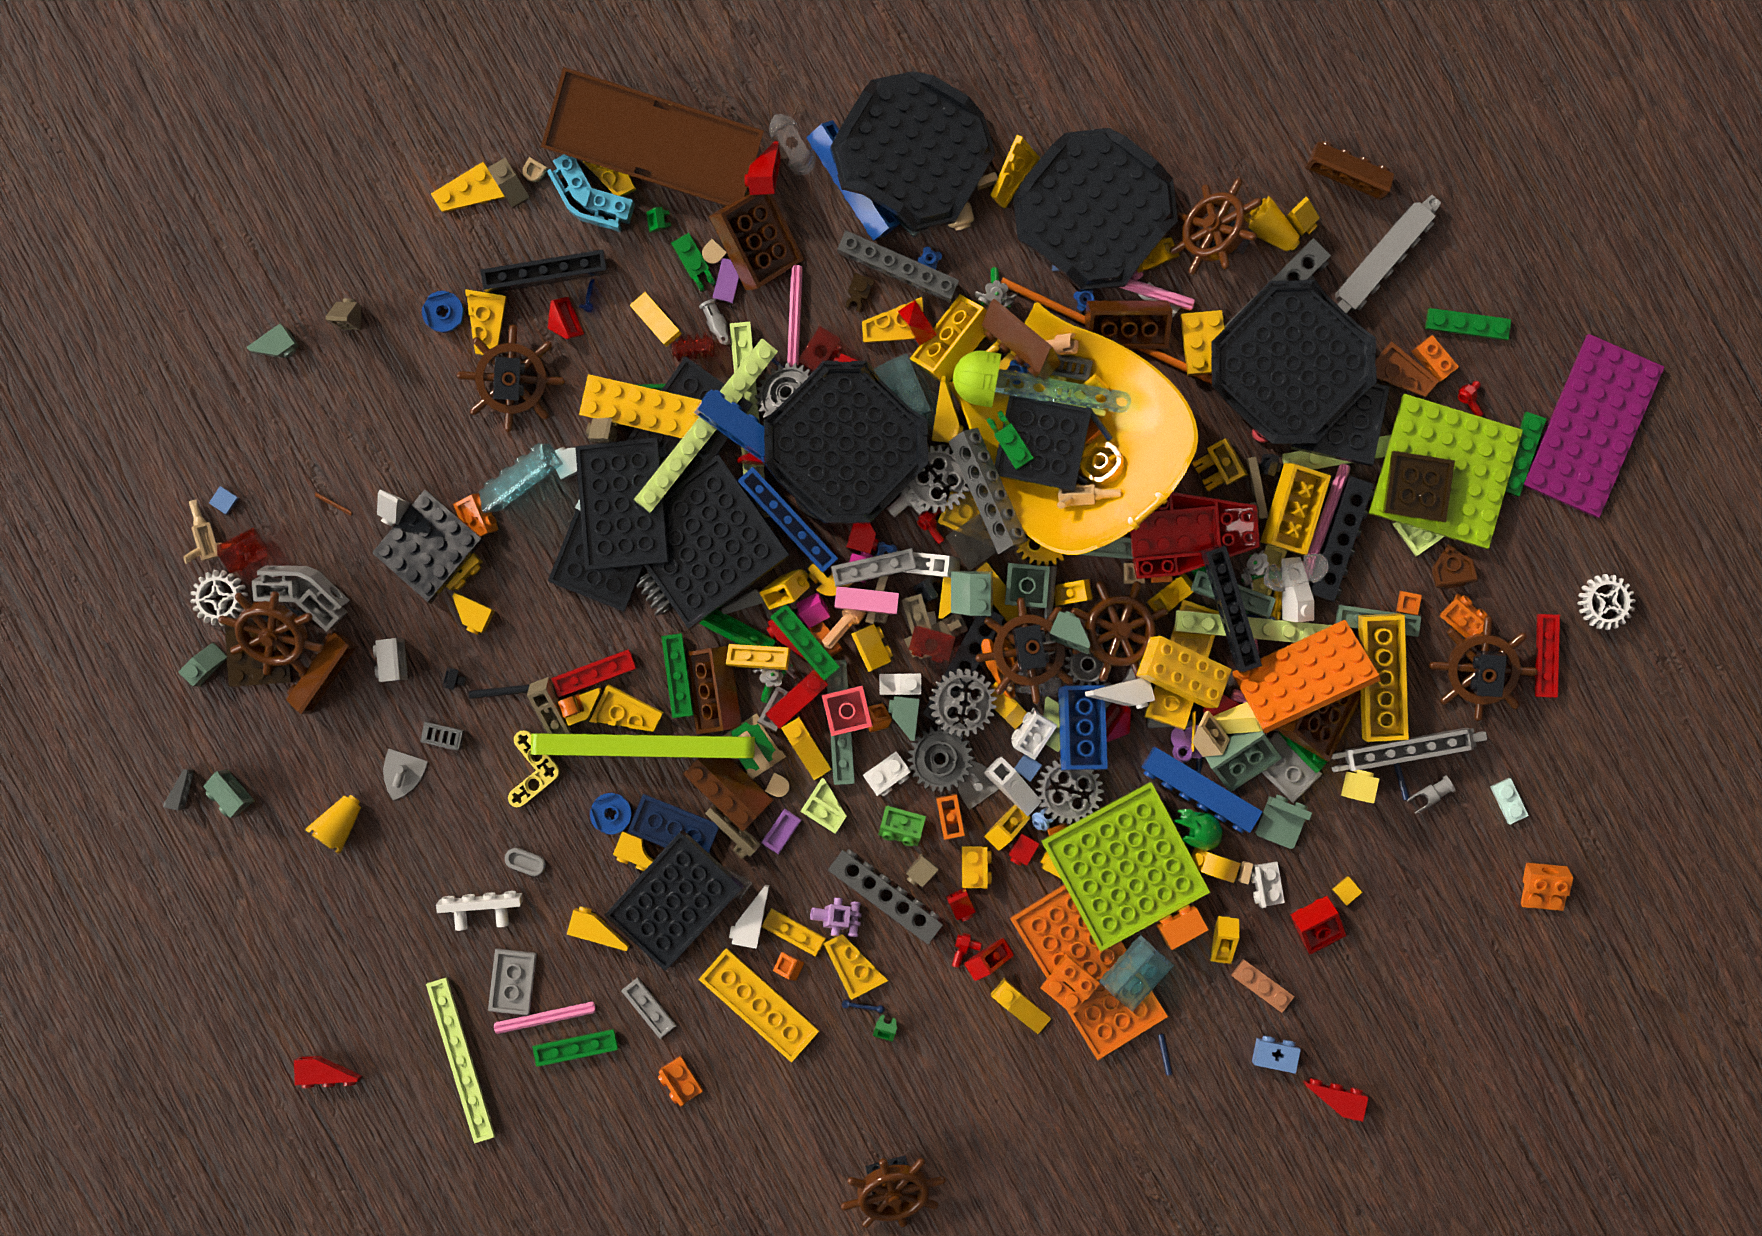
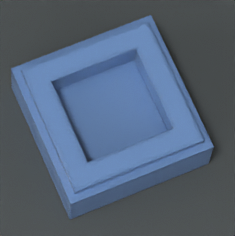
(223, 500)
(1027, 767)

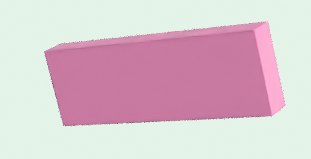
(866, 600)

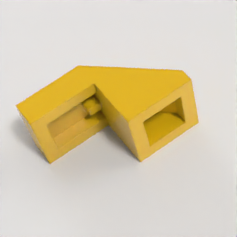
(1159, 255)
(1172, 594)
(589, 702)
(1008, 708)

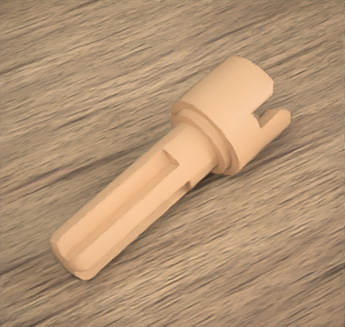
(1063, 344)
(849, 617)

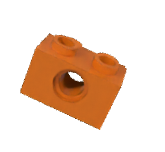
(1546, 886)
(1074, 976)

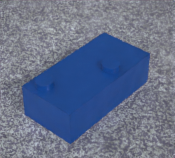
(1082, 729)

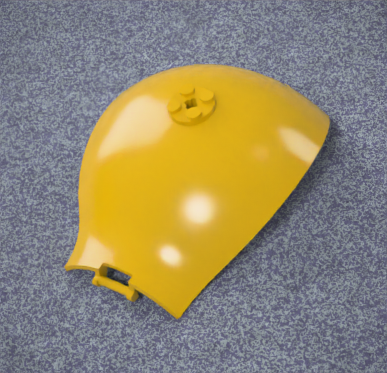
(1143, 459)

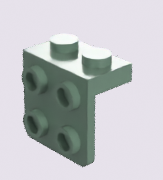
(1282, 821)

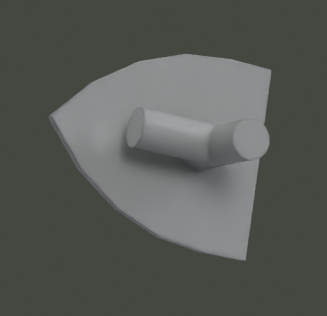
(402, 773)
(977, 785)

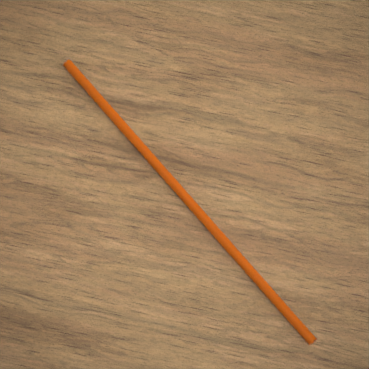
(1081, 318)

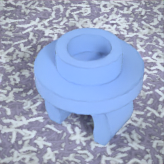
(1040, 821)

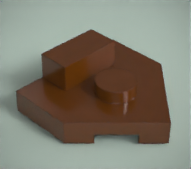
(1453, 569)

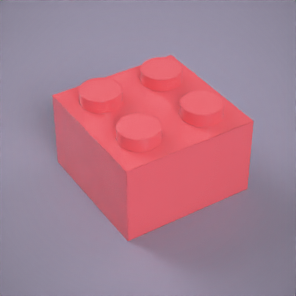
(847, 710)

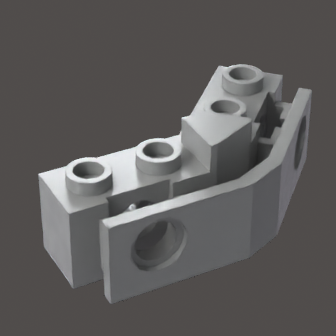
(305, 588)

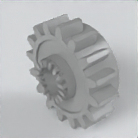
(1079, 673)

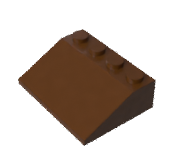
(756, 239)
(1322, 728)

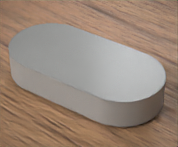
(525, 861)

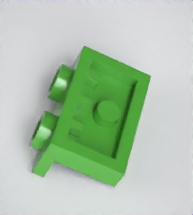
(901, 826)

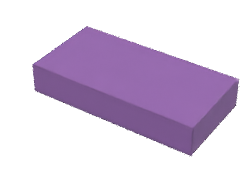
(726, 282)
(781, 831)

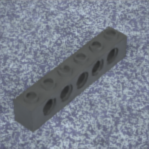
(1314, 253)
(897, 266)
(988, 490)
(924, 932)

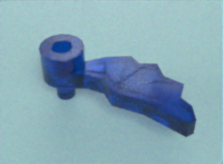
(588, 307)

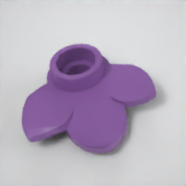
(1183, 739)

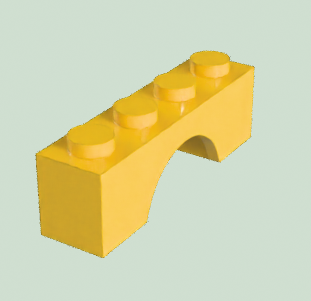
(631, 849)

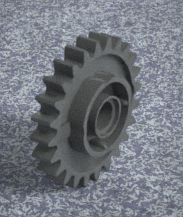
(778, 385)
(925, 759)

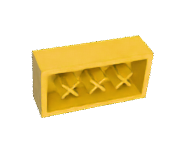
(1295, 508)
(1184, 672)

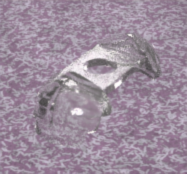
(801, 159)
(1311, 569)

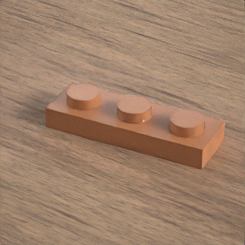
(1262, 985)

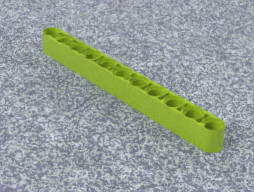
(643, 745)

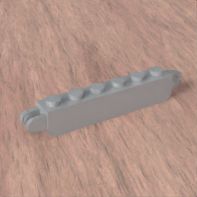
(1386, 254)
(1408, 750)

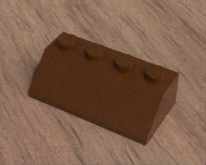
(1350, 170)
(1131, 322)
(1020, 341)
(321, 673)
(712, 690)
(729, 789)

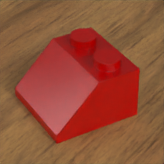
(1318, 924)

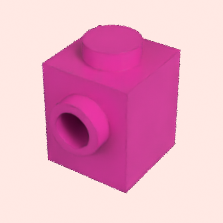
(812, 610)

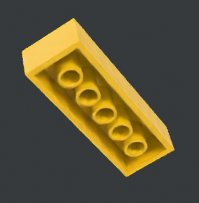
(1384, 702)

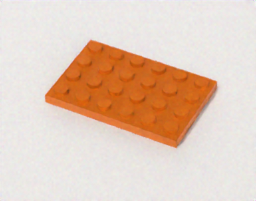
(1306, 676)

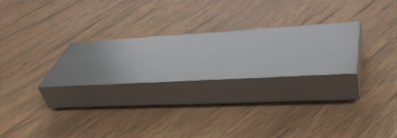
(873, 567)

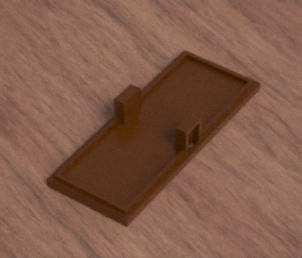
(649, 137)

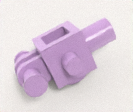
(838, 917)

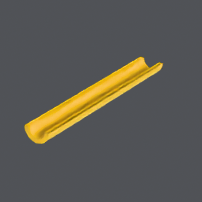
(1193, 729)

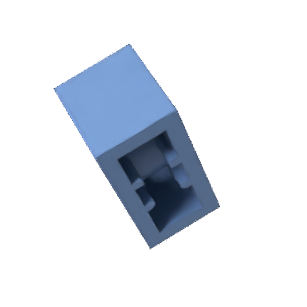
(1285, 1062)

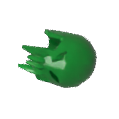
(1204, 829)

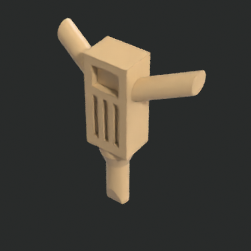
(1084, 495)
(203, 537)

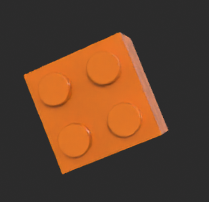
(1181, 926)

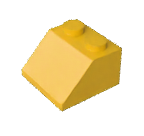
(871, 647)

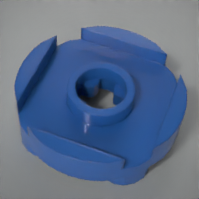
(437, 322)
(615, 802)

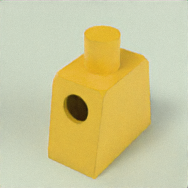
(794, 583)

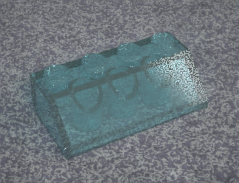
(519, 478)

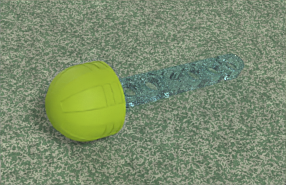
(979, 378)

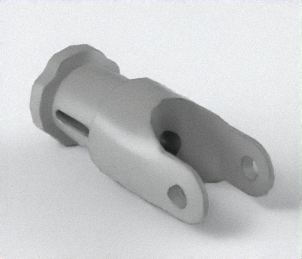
(716, 321)
(1434, 792)

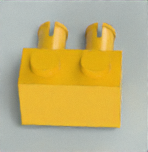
(1228, 464)

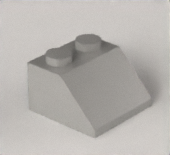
(390, 660)

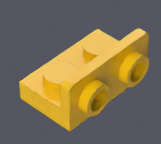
(975, 867)

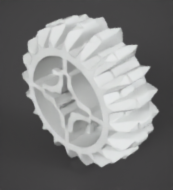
(217, 590)
(1621, 610)

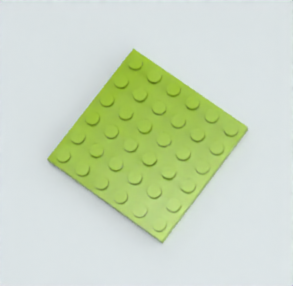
(1482, 466)
(1125, 866)

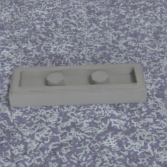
(648, 1008)

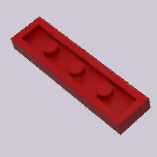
(1547, 655)
(593, 673)

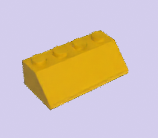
(957, 335)

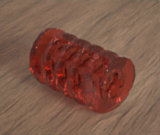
(693, 346)

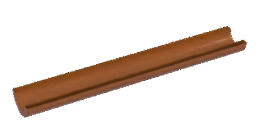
(333, 503)

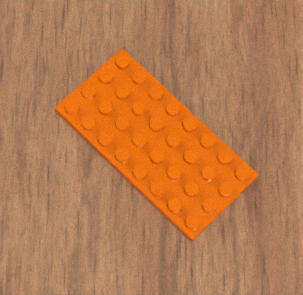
(1055, 929)

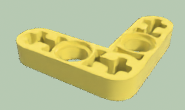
(539, 774)

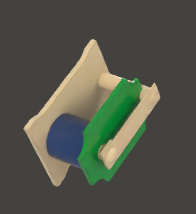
(765, 749)

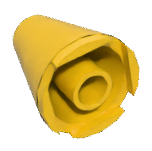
(1273, 226)
(336, 823)

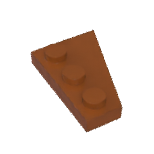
(1402, 371)

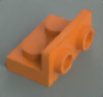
(471, 513)
(1464, 616)
(679, 1081)

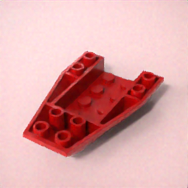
(1177, 532)

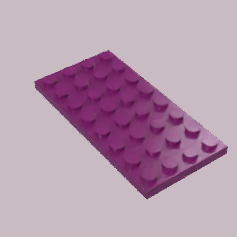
(1593, 425)

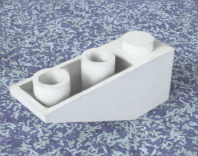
(1012, 785)

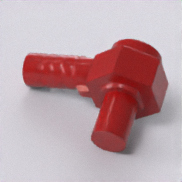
(1468, 395)
(928, 521)
(964, 942)

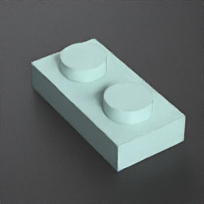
(1509, 801)

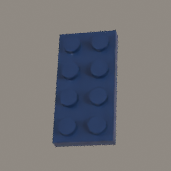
(662, 822)

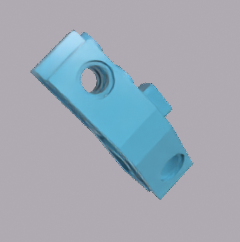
(593, 200)

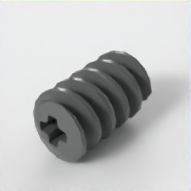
(655, 595)

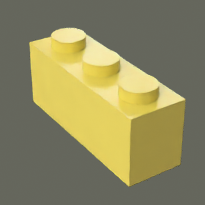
(1360, 786)

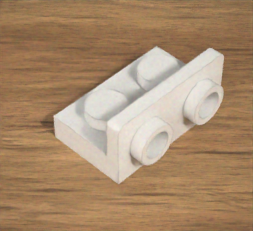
(1033, 734)
(886, 774)
(1267, 884)

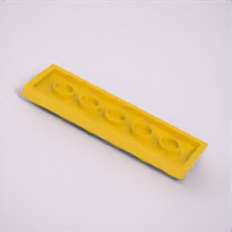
(638, 406)
(1168, 706)
(759, 1004)

